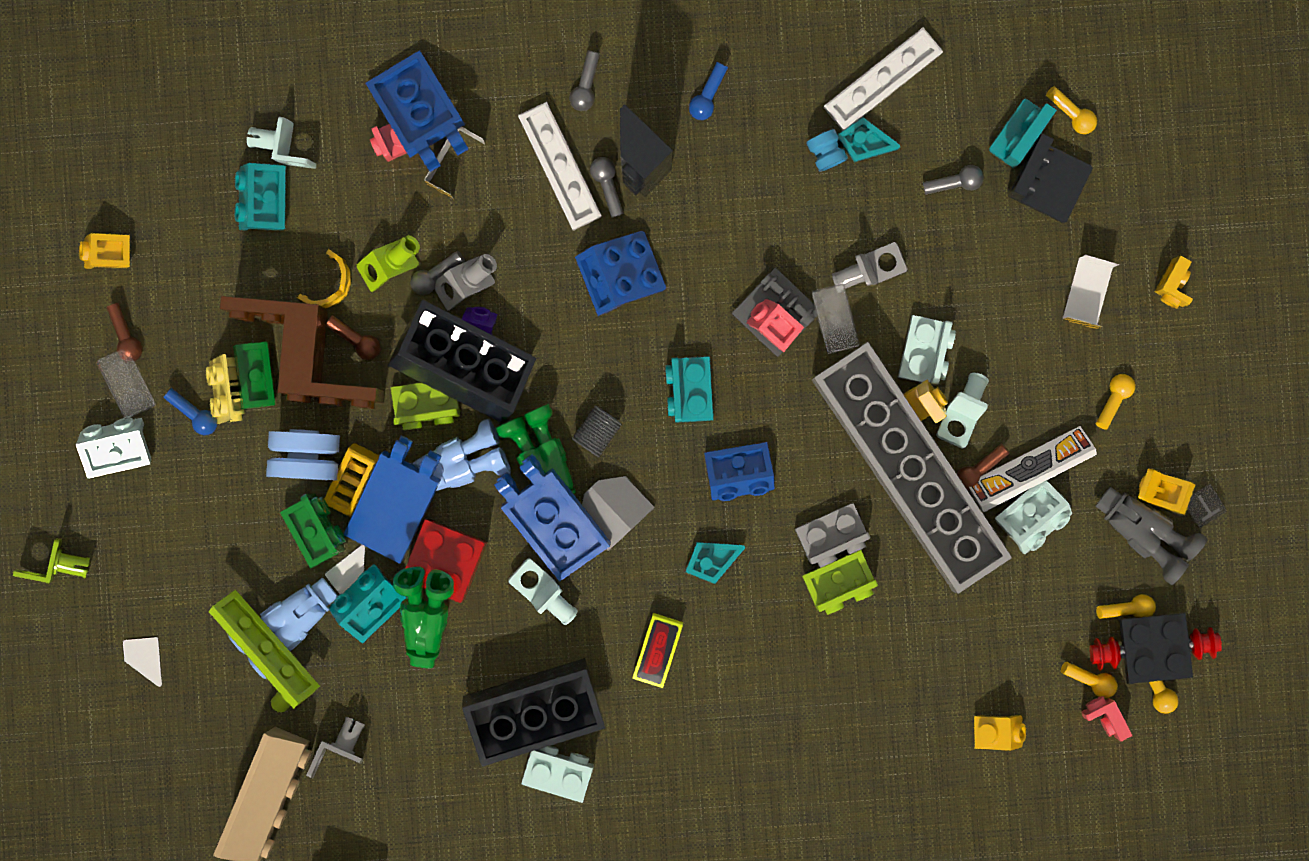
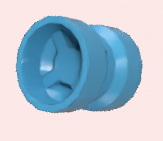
(826, 150)

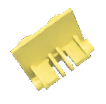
(218, 375)

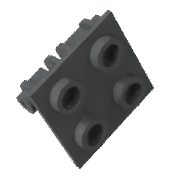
(783, 292)

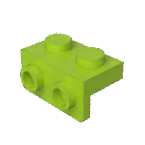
(839, 582)

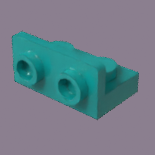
(1021, 132)
(260, 197)
(690, 389)
(366, 604)

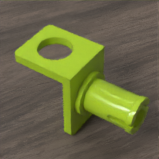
(389, 261)
(58, 563)

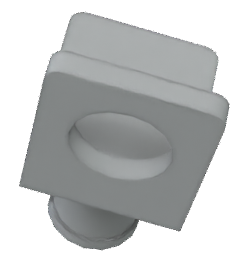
(868, 268)
(466, 279)
(343, 746)

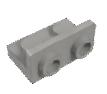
(832, 535)

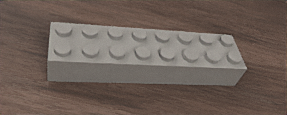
(911, 468)

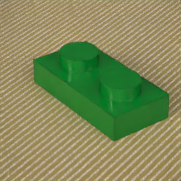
(254, 375)

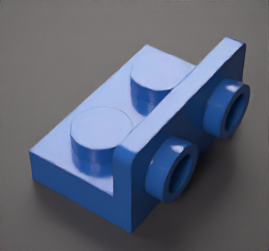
(739, 471)

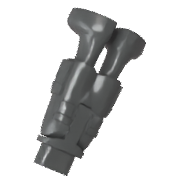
(1146, 528)

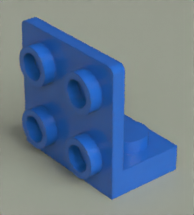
(620, 272)

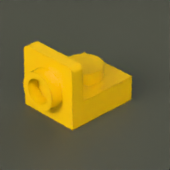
(105, 251)
(1174, 277)

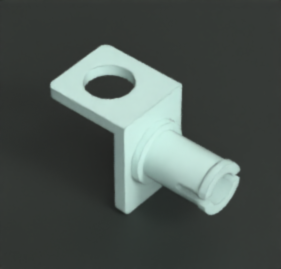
(279, 142)
(966, 409)
(544, 594)

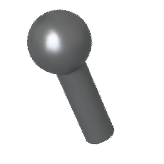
(582, 97)
(603, 171)
(969, 178)
(424, 281)

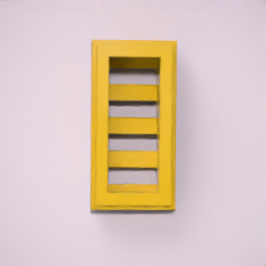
(362, 455)

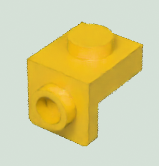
(927, 401)
(1165, 491)
(999, 732)

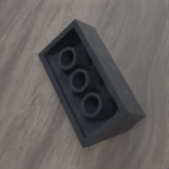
(643, 154)
(462, 361)
(533, 712)

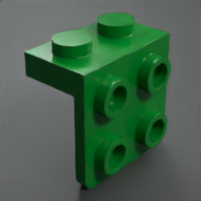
(313, 529)

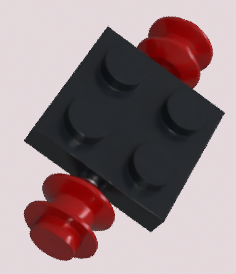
(1155, 648)

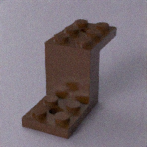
(301, 351)

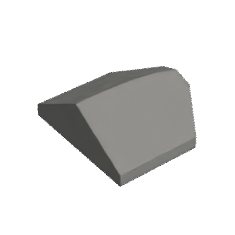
(616, 507)

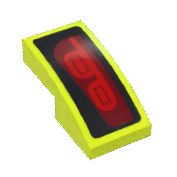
(658, 650)

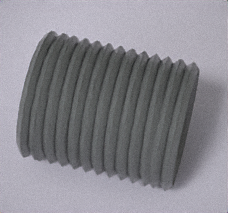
(597, 431)

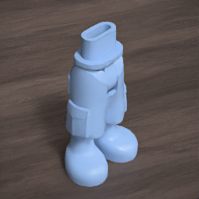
(455, 468)
(296, 615)

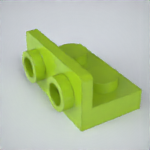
(422, 403)

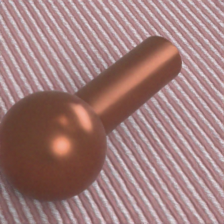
(126, 341)
(366, 346)
(971, 474)

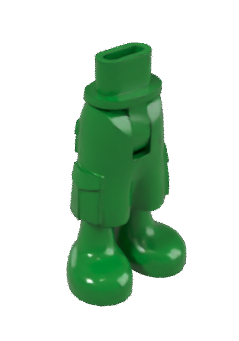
(549, 452)
(423, 620)

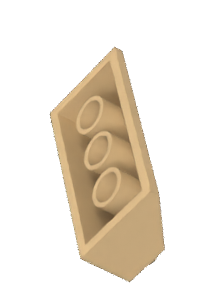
(263, 796)

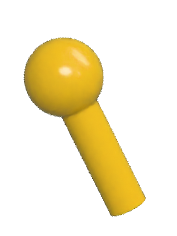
(1083, 120)
(1121, 387)
(1140, 606)
(1102, 684)
(1164, 699)

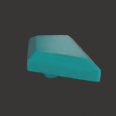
(866, 141)
(712, 560)

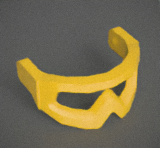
(345, 284)

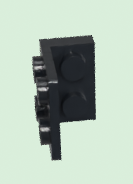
(1050, 180)

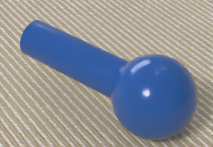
(702, 106)
(202, 420)

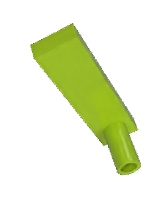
(265, 651)

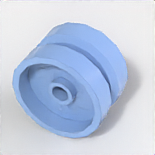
(303, 453)

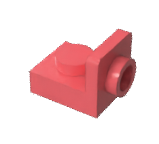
(386, 143)
(774, 324)
(1113, 720)

